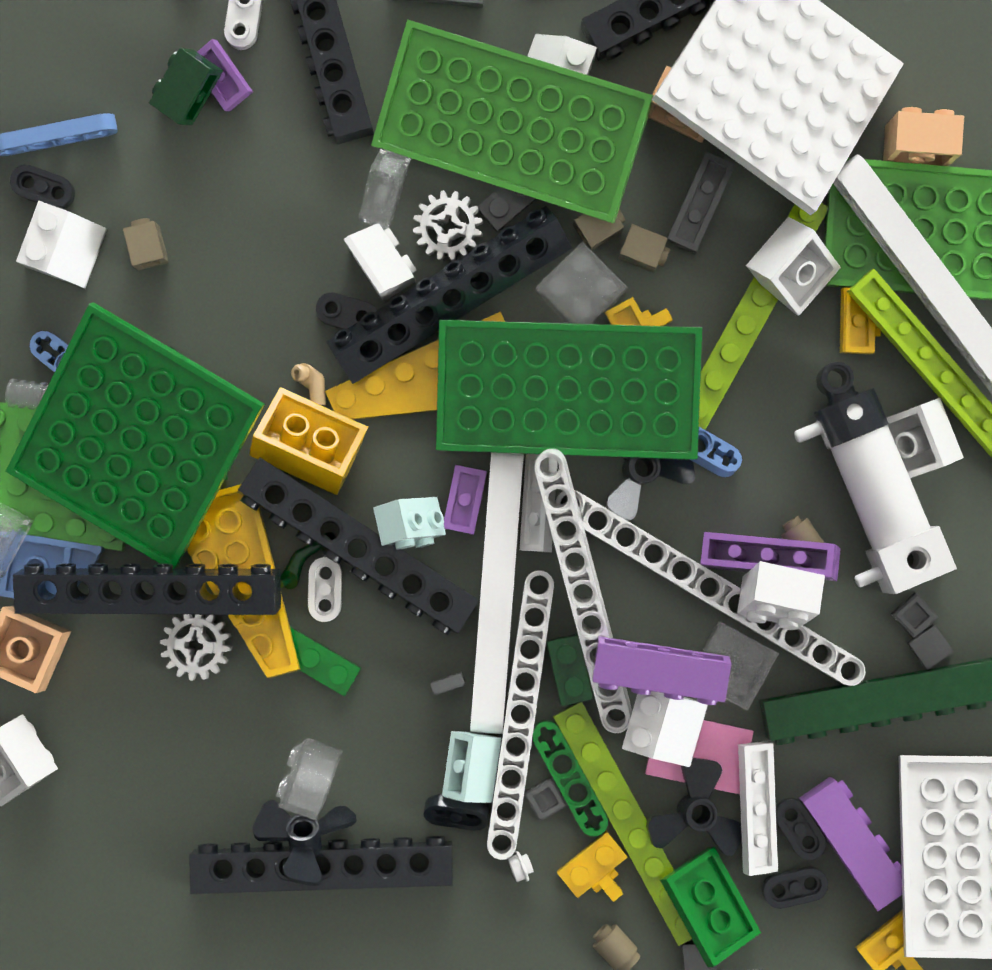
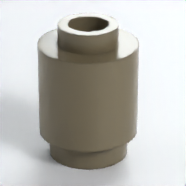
(800, 530)
(616, 947)

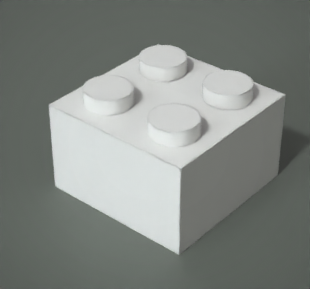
(780, 595)

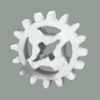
(451, 212)
(193, 659)

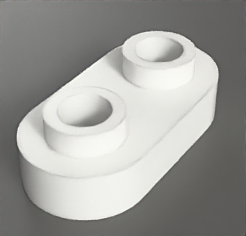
(243, 15)
(324, 589)

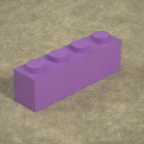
(744, 552)
(661, 670)
(854, 842)

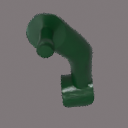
(292, 572)

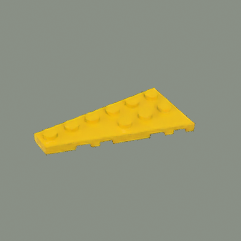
(395, 388)
(238, 536)

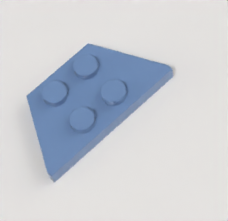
(50, 553)

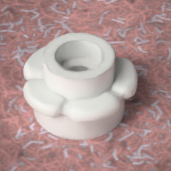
(520, 866)

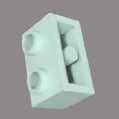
(409, 522)
(471, 767)

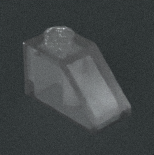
(384, 188)

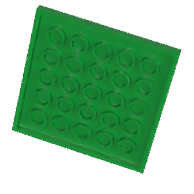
(134, 436)

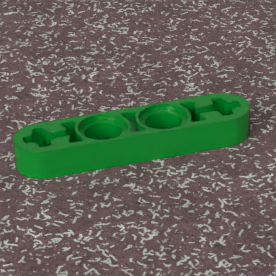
(567, 779)

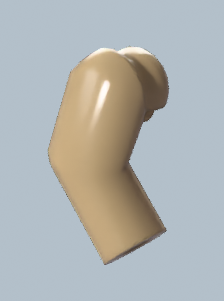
(312, 380)

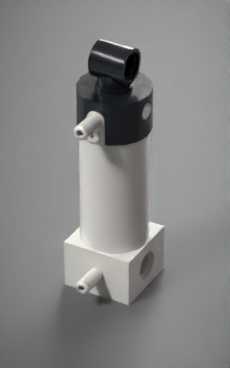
(878, 486)

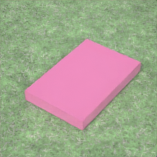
(715, 743)

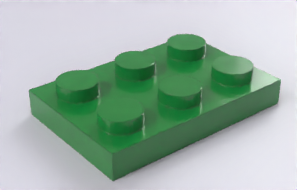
(710, 906)

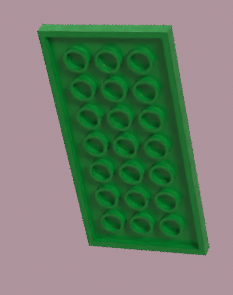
(569, 389)

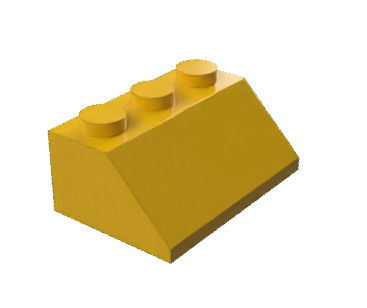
(308, 440)

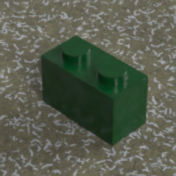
(185, 86)
(569, 669)

